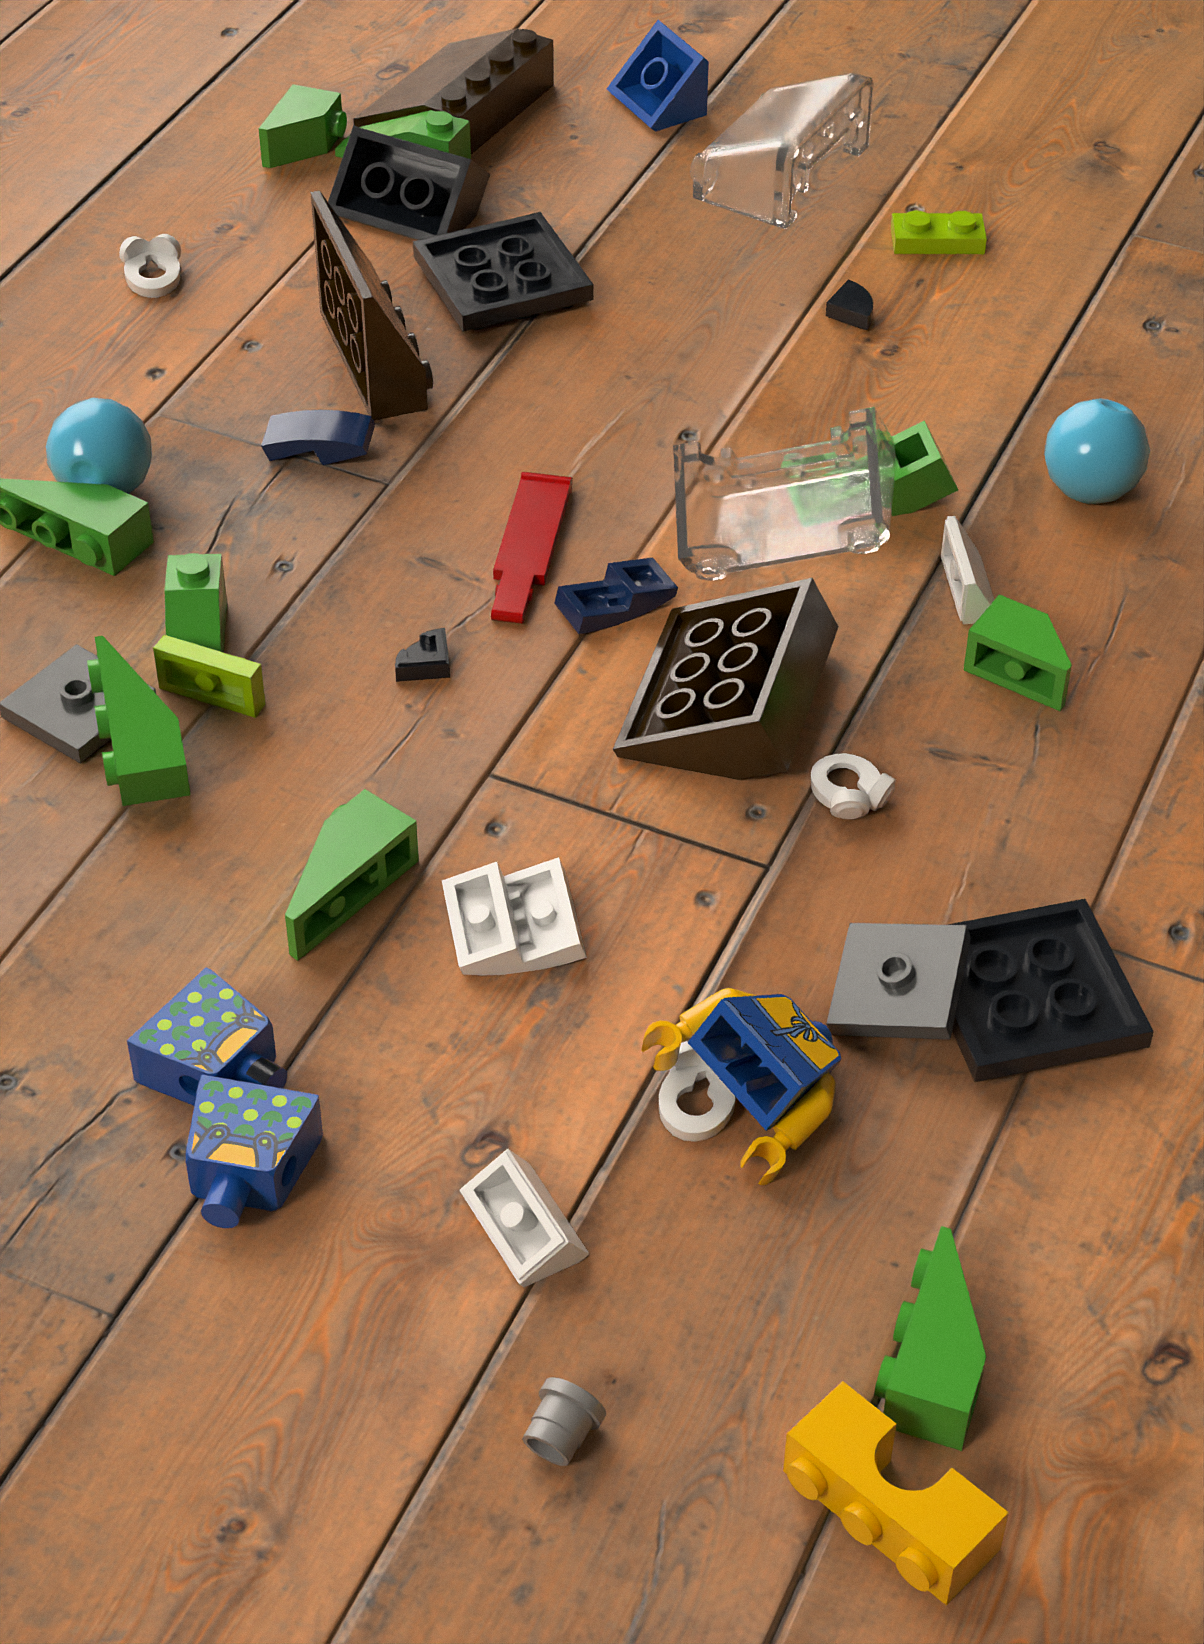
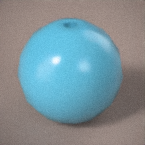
(99, 445)
(1096, 451)

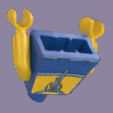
(766, 1057)

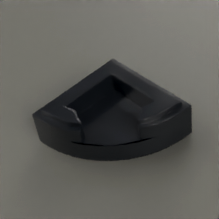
(851, 305)
(425, 658)

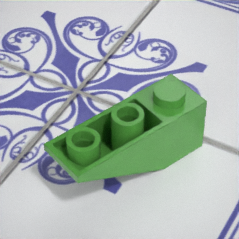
(79, 519)
(143, 731)
(941, 1356)

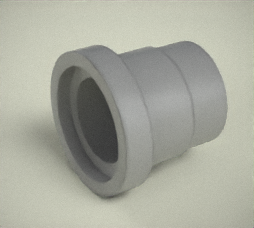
(562, 1420)

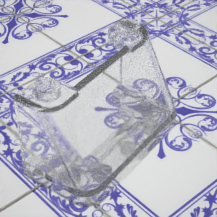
(778, 140)
(785, 501)

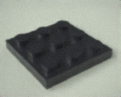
(502, 271)
(1043, 993)

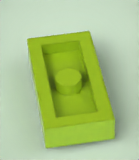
(938, 233)
(209, 676)

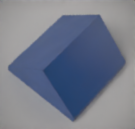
(663, 80)

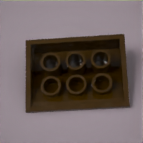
(474, 80)
(365, 323)
(731, 683)

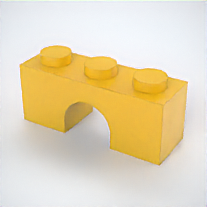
(931, 1534)

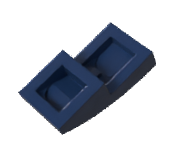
(330, 433)
(624, 594)

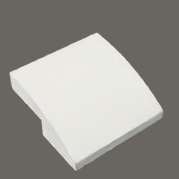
(513, 919)

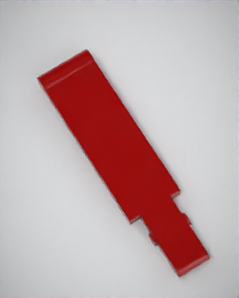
(528, 542)

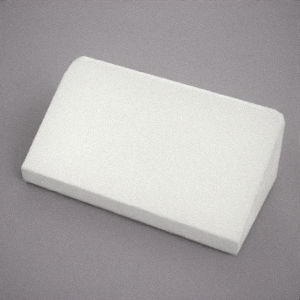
(965, 572)
(523, 1219)

